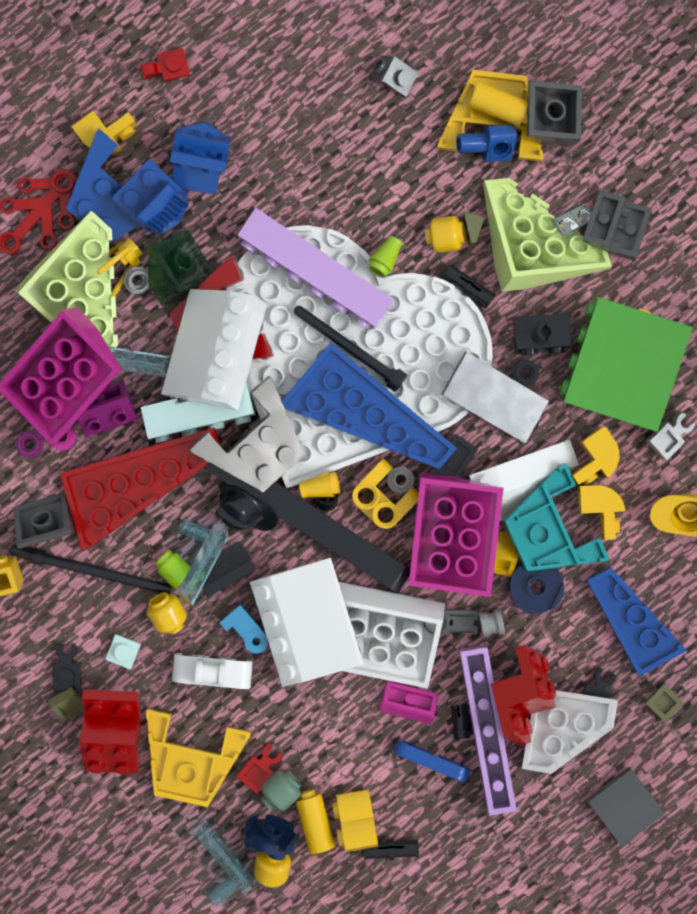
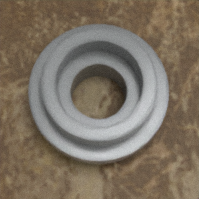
(142, 285)
(391, 480)

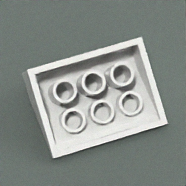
(214, 347)
(306, 622)
(393, 634)

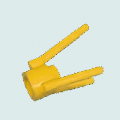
(126, 253)

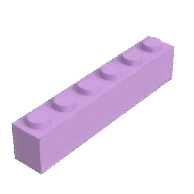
(314, 268)
(487, 730)

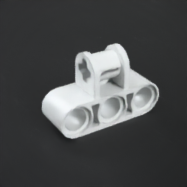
(211, 671)

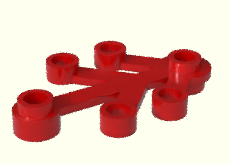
(40, 208)

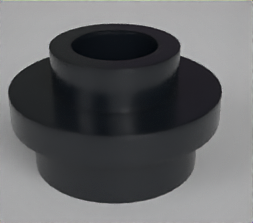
(534, 372)

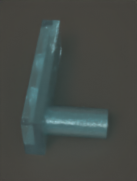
(141, 361)
(213, 543)
(239, 876)

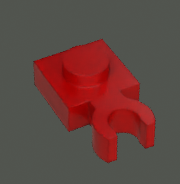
(258, 771)

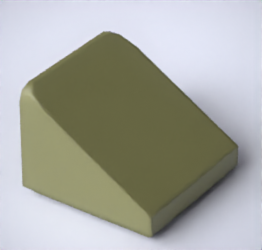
(473, 226)

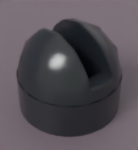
(326, 506)

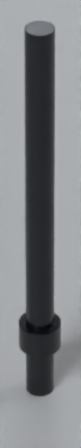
(40, 557)

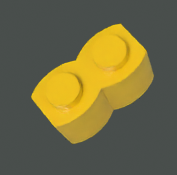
(356, 821)

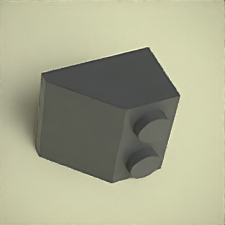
(554, 113)

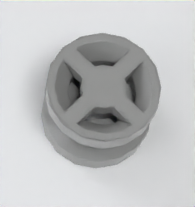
(491, 623)

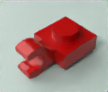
(171, 66)

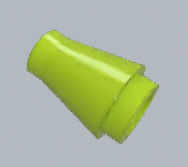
(384, 258)

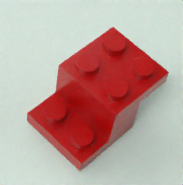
(524, 695)
(110, 731)

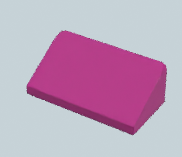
(409, 702)

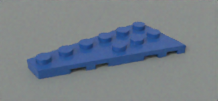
(352, 401)

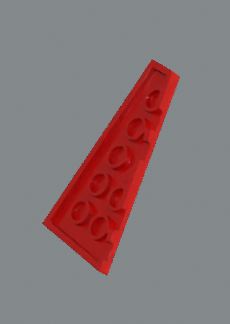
(119, 488)

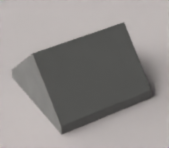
(43, 520)

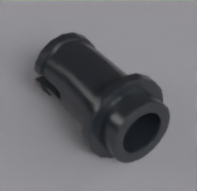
(460, 722)

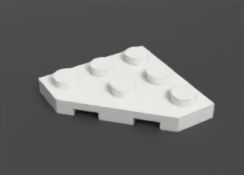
(567, 730)

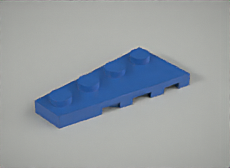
(634, 624)

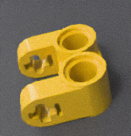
(380, 500)

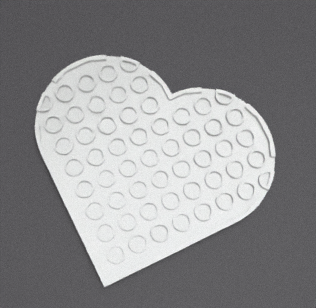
(419, 333)

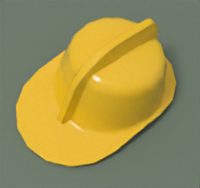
(676, 514)

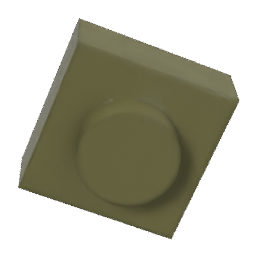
(664, 702)
(66, 704)

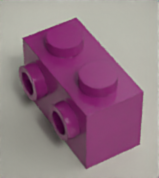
(109, 410)

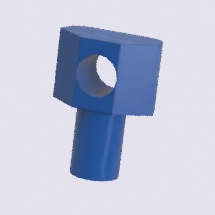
(494, 143)

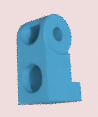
(247, 627)

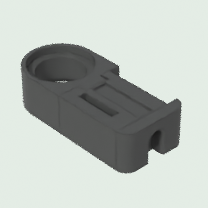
(462, 622)

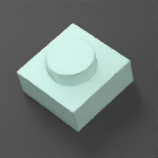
(123, 651)

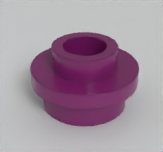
(21, 441)

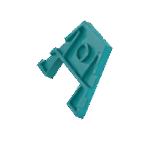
(540, 533)

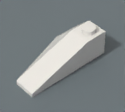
(525, 473)

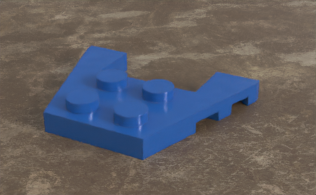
(96, 187)

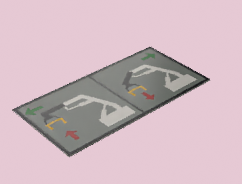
(573, 219)

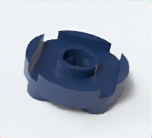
(540, 601)
(271, 836)

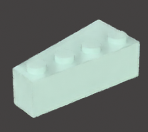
(187, 416)

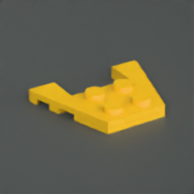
(462, 114)
(185, 771)

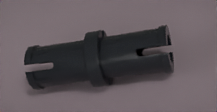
(468, 286)
(393, 849)

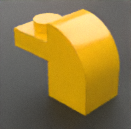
(87, 127)
(603, 454)
(603, 501)

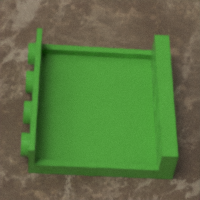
(625, 363)

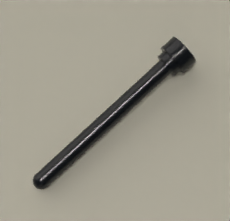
(392, 376)

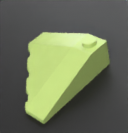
(528, 243)
(71, 280)

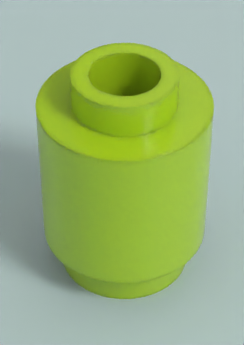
(172, 568)

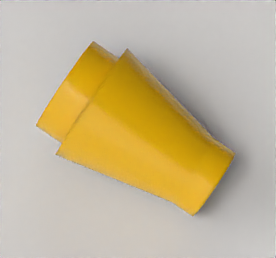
(320, 486)

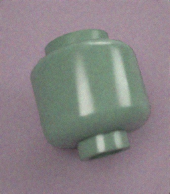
(281, 790)

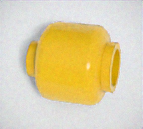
(446, 234)
(166, 613)
(270, 871)

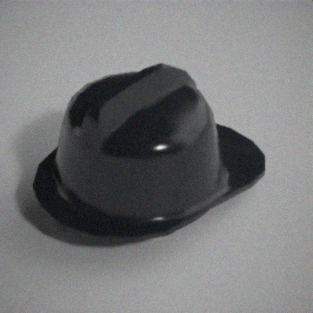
(242, 511)

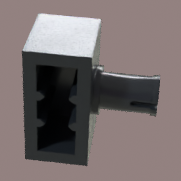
(541, 332)

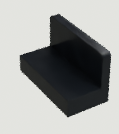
(229, 567)

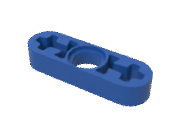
(440, 764)

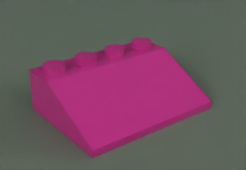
(61, 374)
(456, 535)

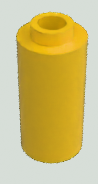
(499, 104)
(315, 822)

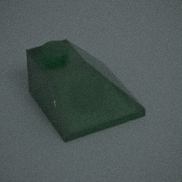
(176, 267)

